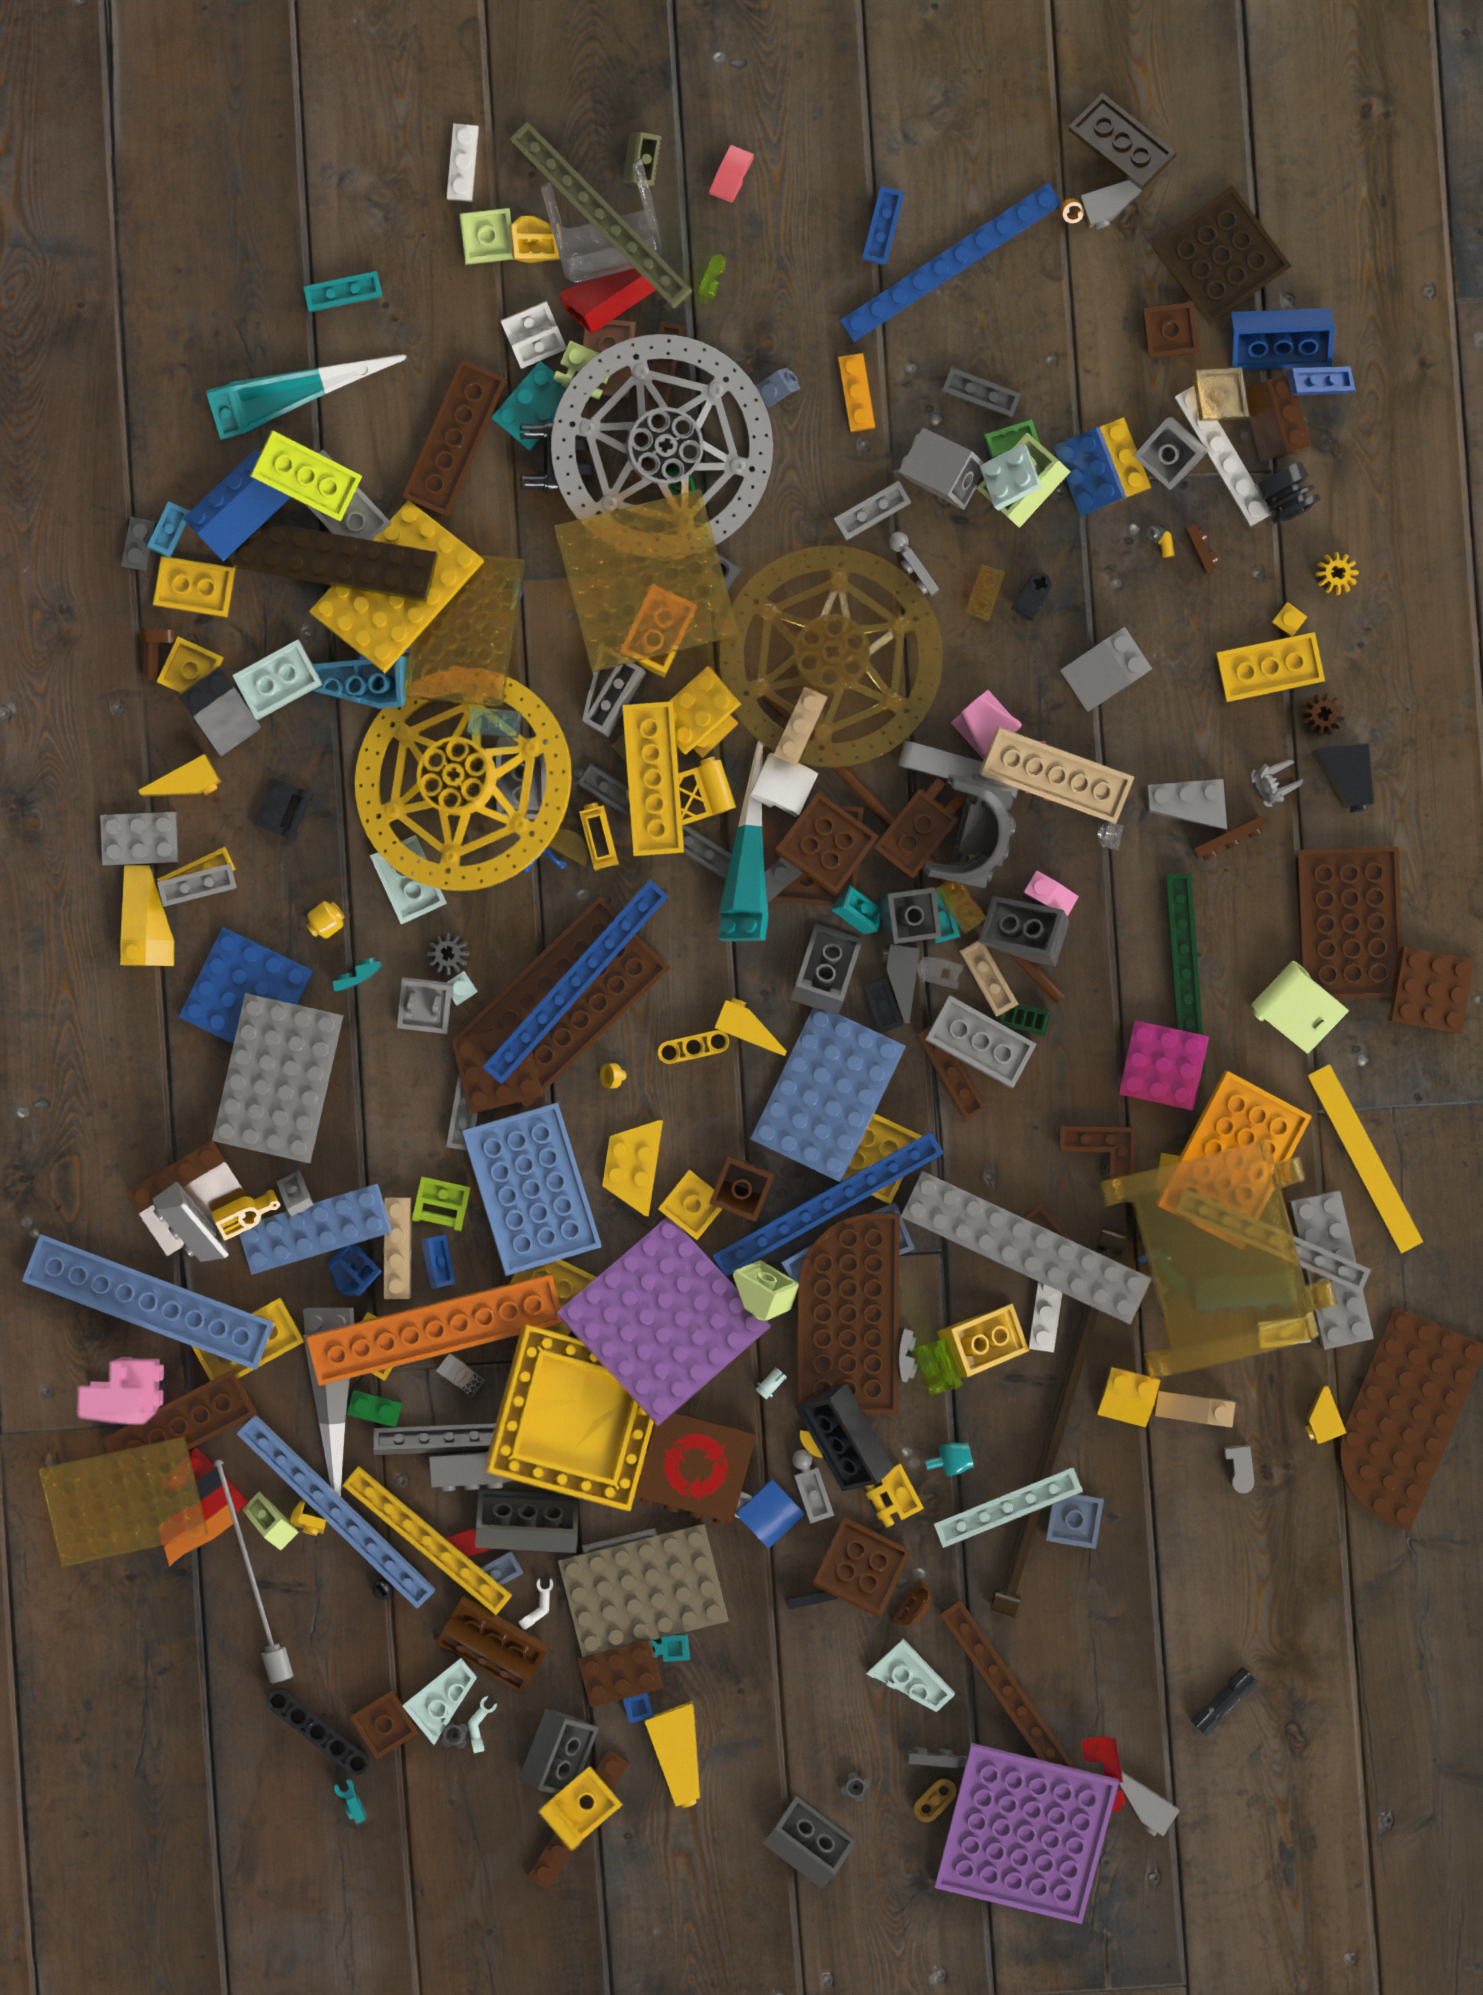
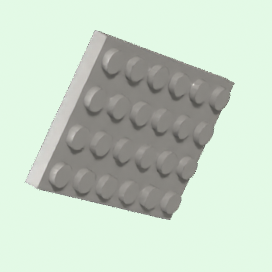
(277, 1078)

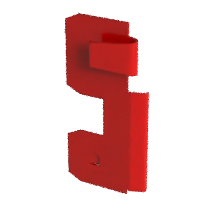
(1107, 1754)

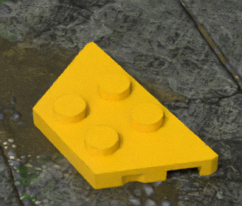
(632, 1165)

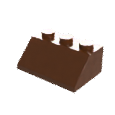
(1276, 419)

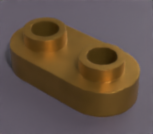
(936, 1800)

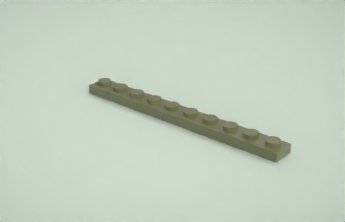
(601, 215)

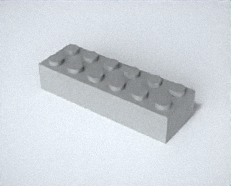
(1324, 1223)

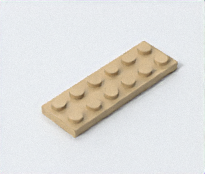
(1056, 775)

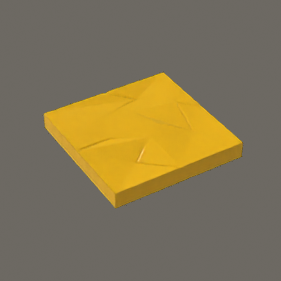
(568, 1423)

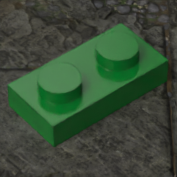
(374, 1408)

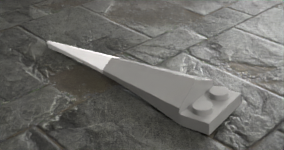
(330, 1397)

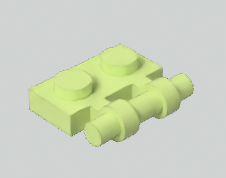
(575, 359)

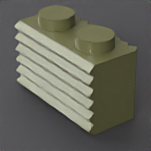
(644, 147)

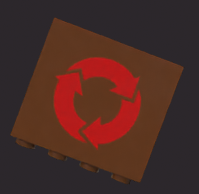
(696, 1467)

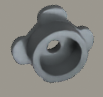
(448, 1738)
(853, 1779)

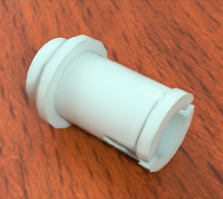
(770, 1383)

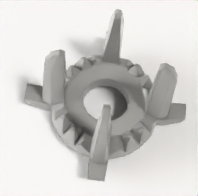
(1267, 785)

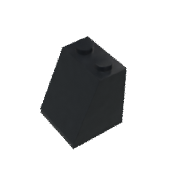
(1348, 774)

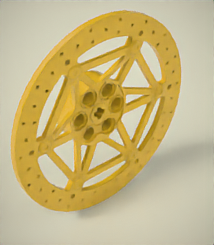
(462, 788)

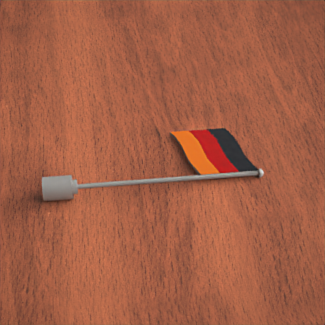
(218, 1516)

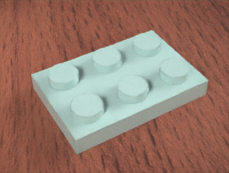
(277, 679)
(406, 895)

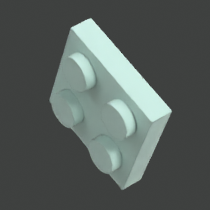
(1010, 476)

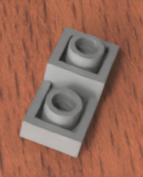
(906, 1363)

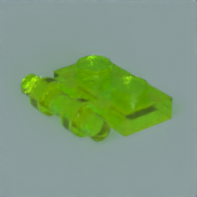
(709, 283)
(938, 1366)

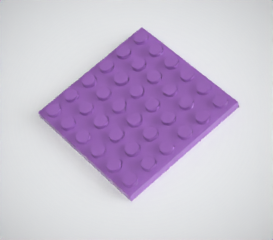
(662, 1320)
(1026, 1833)

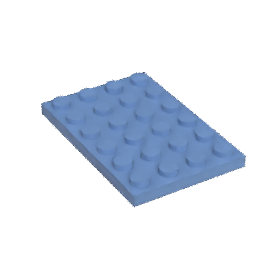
(828, 1093)
(531, 1189)

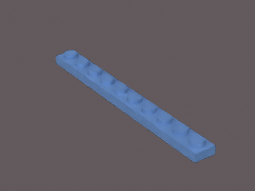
(336, 1511)

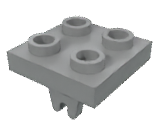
(424, 1005)

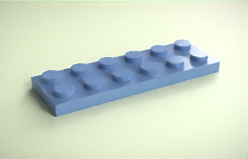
(316, 1230)

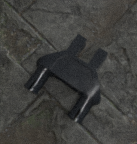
(547, 481)

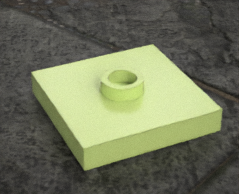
(486, 236)

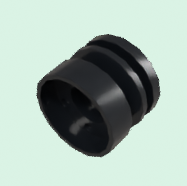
(1287, 492)

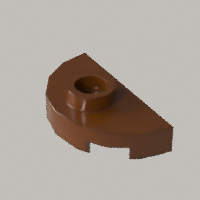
(914, 1606)

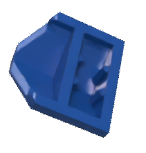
(353, 1270)

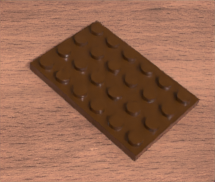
(1351, 919)

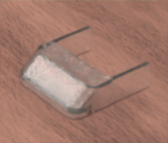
(586, 251)

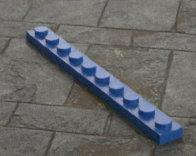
(951, 262)
(575, 982)
(828, 1203)

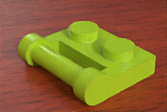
(443, 1195)

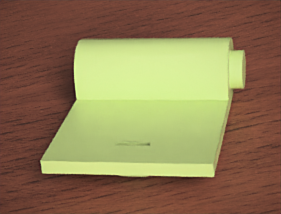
(1298, 1007)

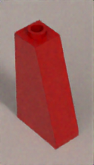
(604, 298)

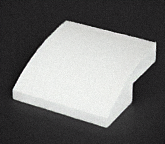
(533, 334)
(783, 785)

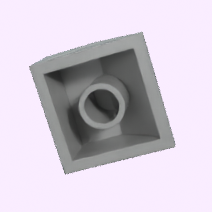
(1170, 452)

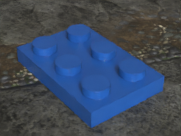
(1092, 471)

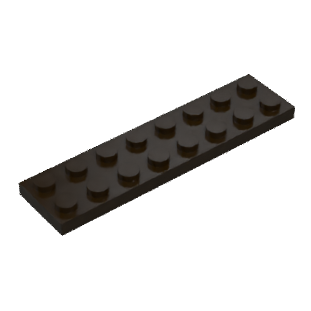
(338, 561)

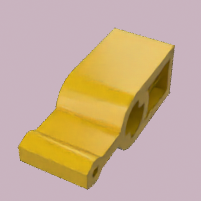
(232, 1217)

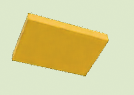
(194, 586)

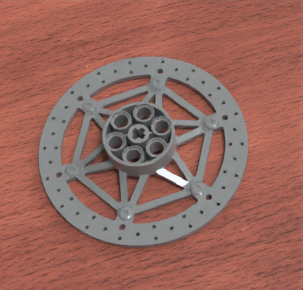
(643, 376)

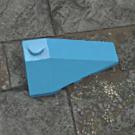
(364, 682)

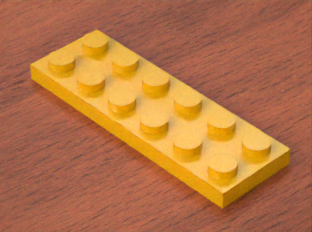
(653, 778)

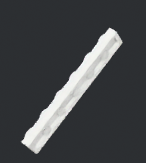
(1224, 460)

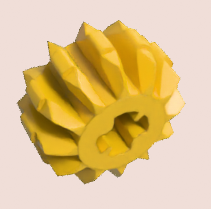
(1335, 582)

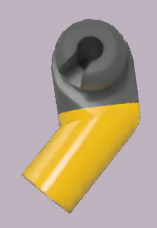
(1162, 538)

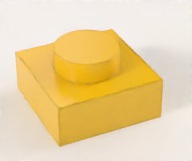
(1289, 619)

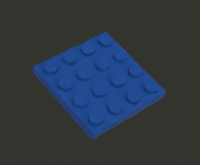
(235, 969)

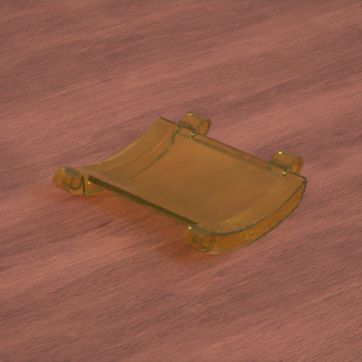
(1222, 1256)

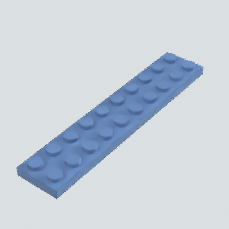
(148, 1302)

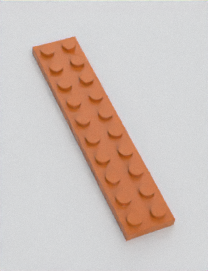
(433, 1329)

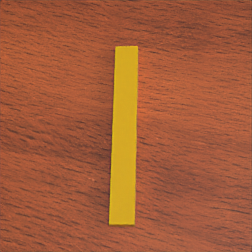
(1365, 1158)
(427, 1540)

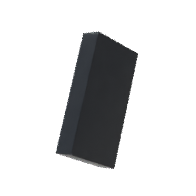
(809, 1599)

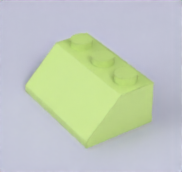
(1050, 474)

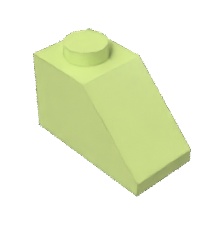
(269, 1521)

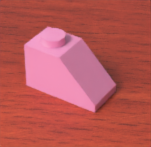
(1050, 893)

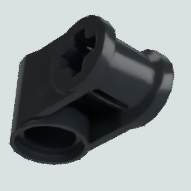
(1029, 599)

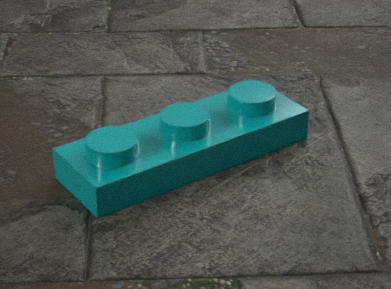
(343, 291)

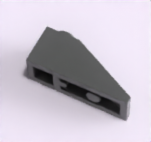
(902, 971)

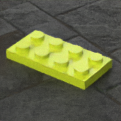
(305, 476)

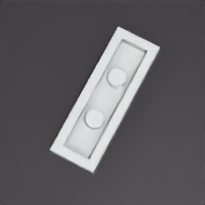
(462, 162)
(1045, 1318)

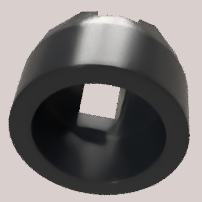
(387, 1586)

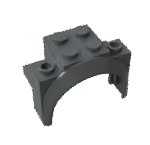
(981, 832)

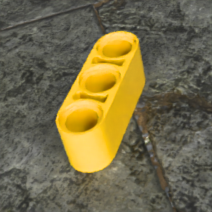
(681, 1051)

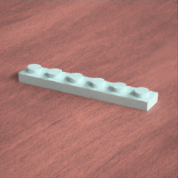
(1008, 1507)

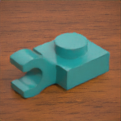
(354, 1806)

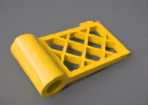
(712, 787)

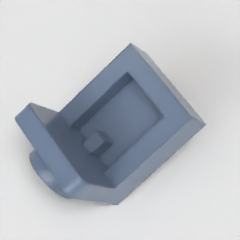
(778, 386)

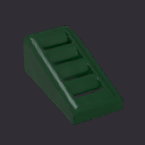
(1043, 1023)

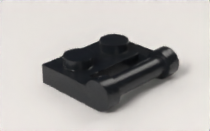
(275, 807)

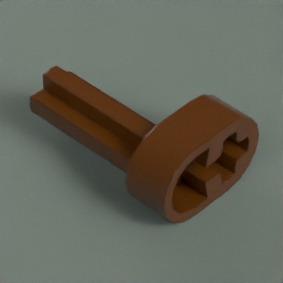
(151, 649)

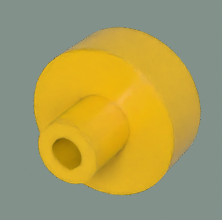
(611, 1075)

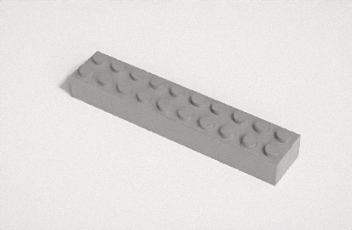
(1026, 1247)

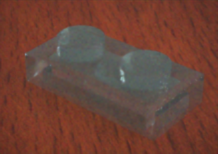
(494, 722)

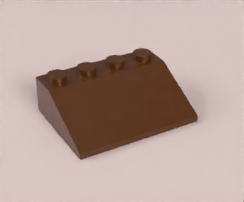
(202, 1175)

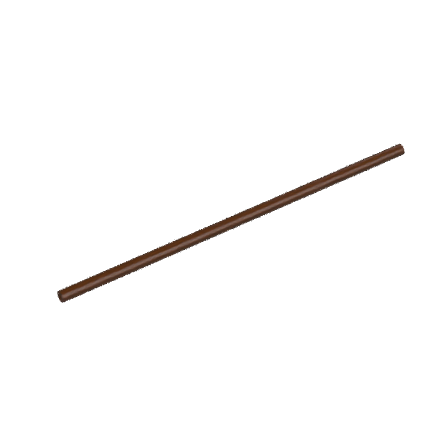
(887, 818)

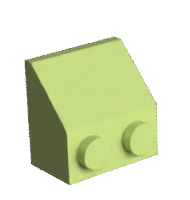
(765, 1290)

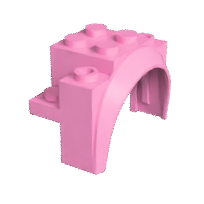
(128, 1397)

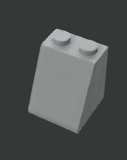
(942, 468)

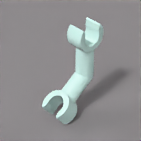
(476, 1740)

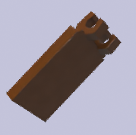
(918, 830)

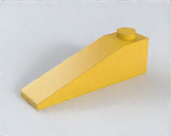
(144, 925)

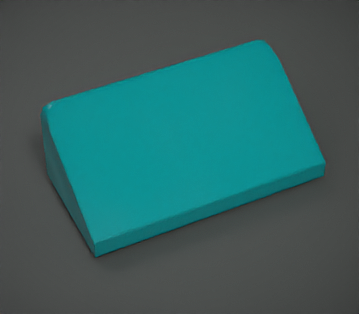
(858, 911)

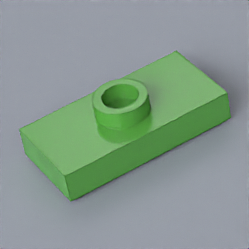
(1006, 438)

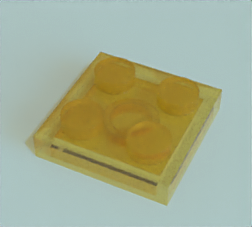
(1220, 394)

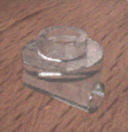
(1110, 835)

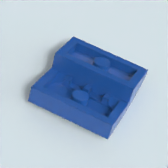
(770, 1513)

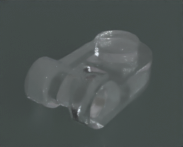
(931, 968)

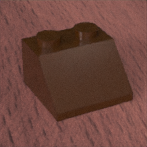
(742, 1188)

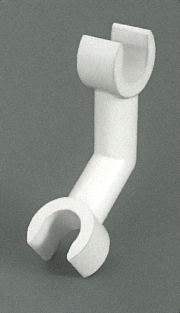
(543, 1607)

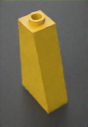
(676, 1748)

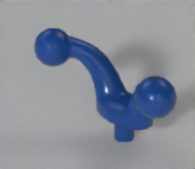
(560, 863)

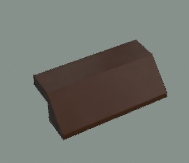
(492, 1644)

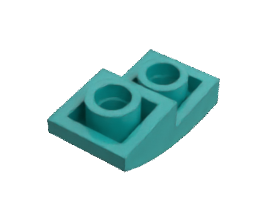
(364, 971)

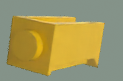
(590, 811)

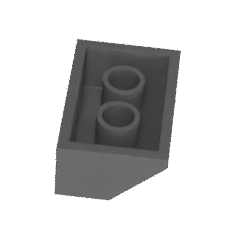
(558, 1751)
(809, 1842)

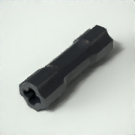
(1231, 1694)

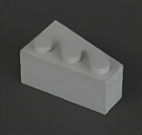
(608, 694)
(1190, 801)
(462, 1469)

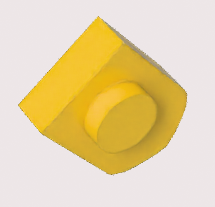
(310, 1524)

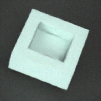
(462, 988)

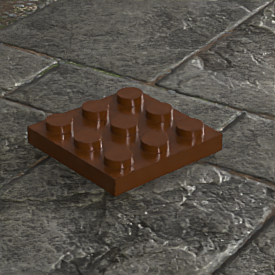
(826, 843)
(1431, 990)
(480, 1087)
(861, 1567)

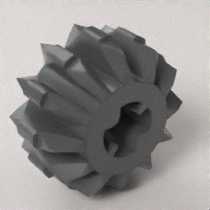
(440, 956)

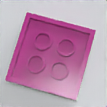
(1164, 1065)

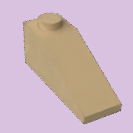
(1195, 1408)

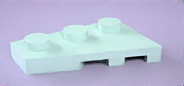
(910, 1674)
(440, 1698)

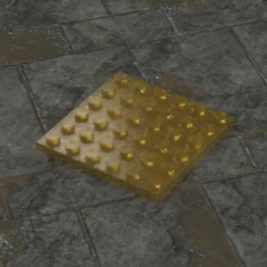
(646, 580)

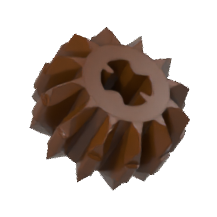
(1330, 720)

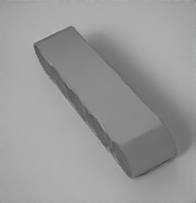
(942, 763)

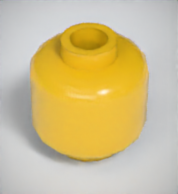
(325, 919)

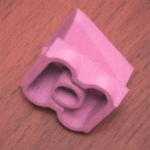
(980, 721)

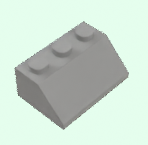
(189, 1224)

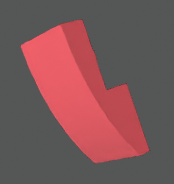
(731, 174)

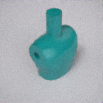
(953, 1459)

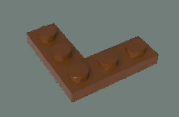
(1115, 1140)

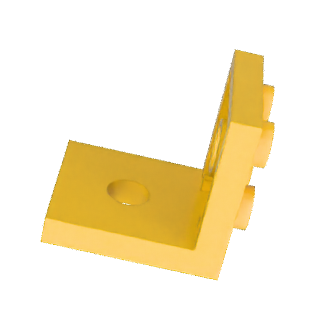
(570, 1818)

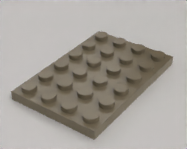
(643, 1589)

